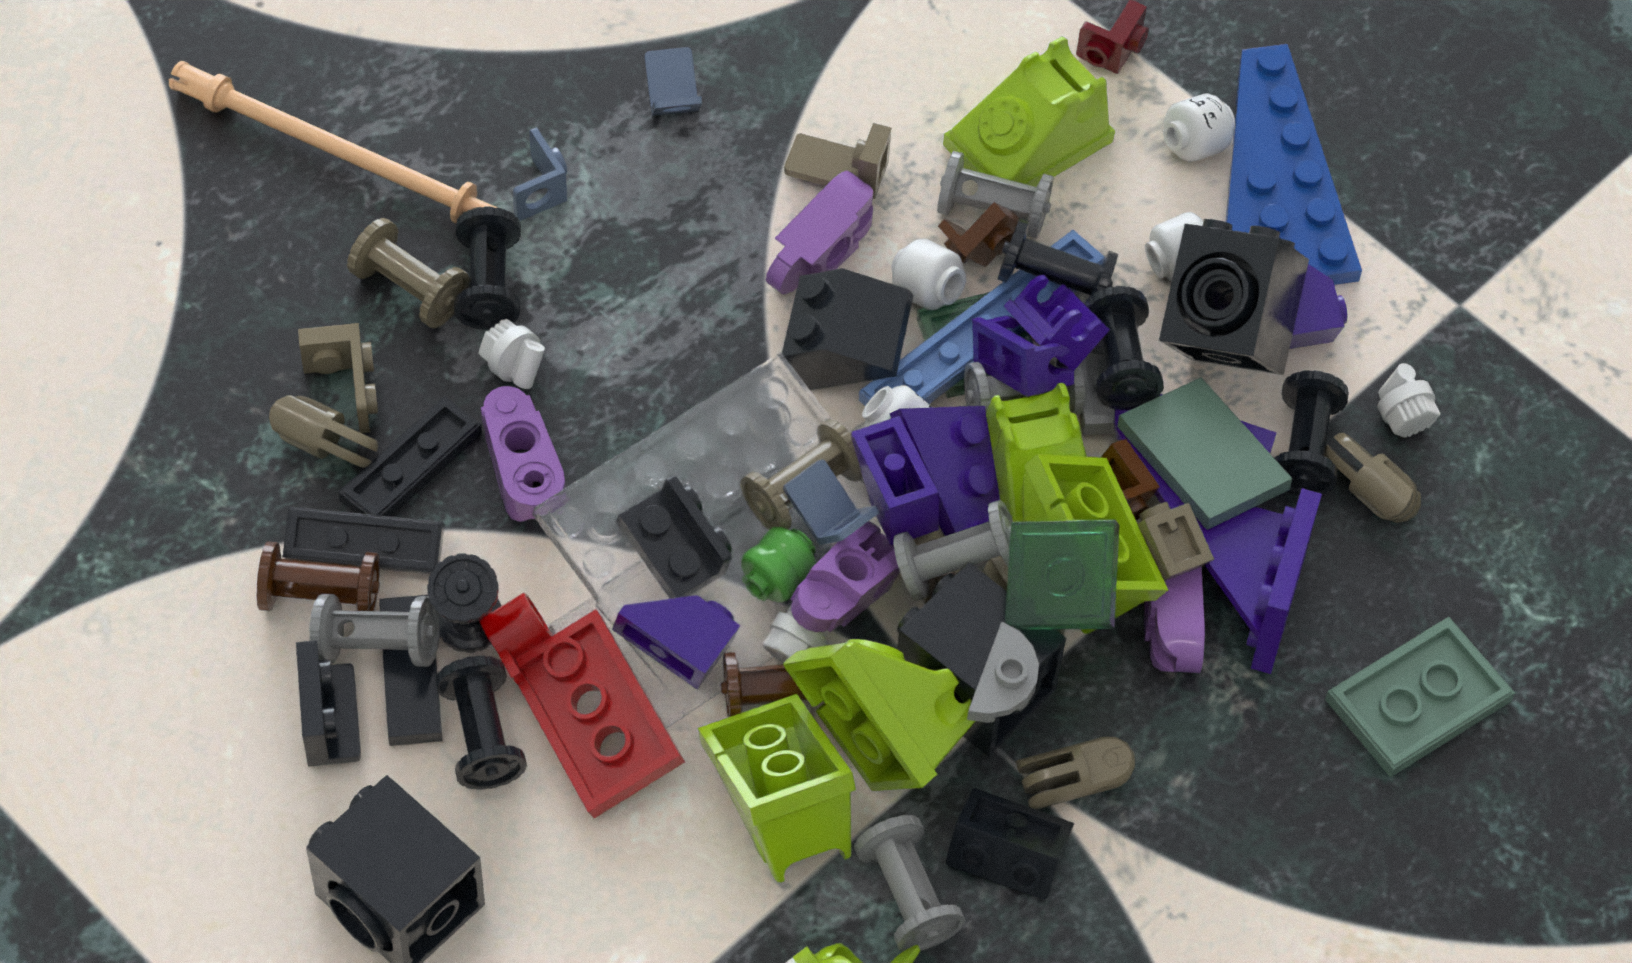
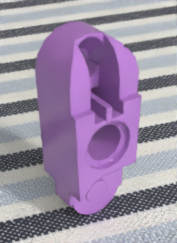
(823, 232)
(515, 425)
(846, 580)
(1177, 625)

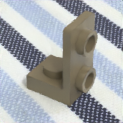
(823, 160)
(340, 348)
(1174, 539)

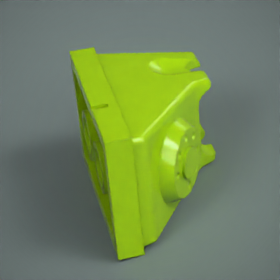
(1036, 119)
(1029, 428)
(1088, 490)
(883, 710)
(783, 781)

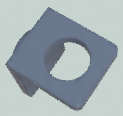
(671, 81)
(553, 171)
(826, 504)

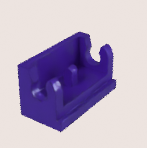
(1058, 320)
(1016, 359)

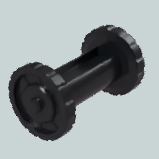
(488, 235)
(1055, 264)
(1128, 378)
(1313, 398)
(462, 594)
(473, 687)

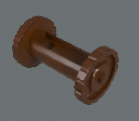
(311, 579)
(754, 684)

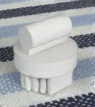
(512, 353)
(1407, 403)
(790, 637)

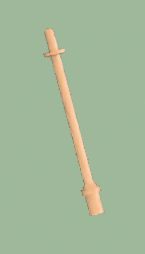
(219, 93)

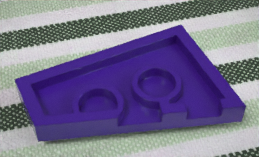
(958, 459)

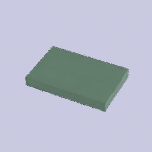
(1204, 453)
(1419, 696)

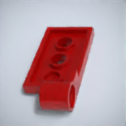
(555, 675)

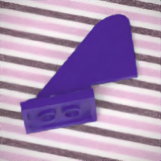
(1254, 556)

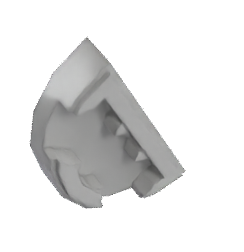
(1007, 677)

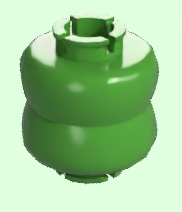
(777, 564)

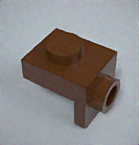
(984, 238)
(1132, 476)

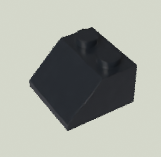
(846, 328)

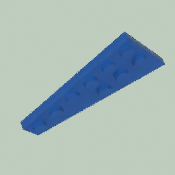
(1280, 167)

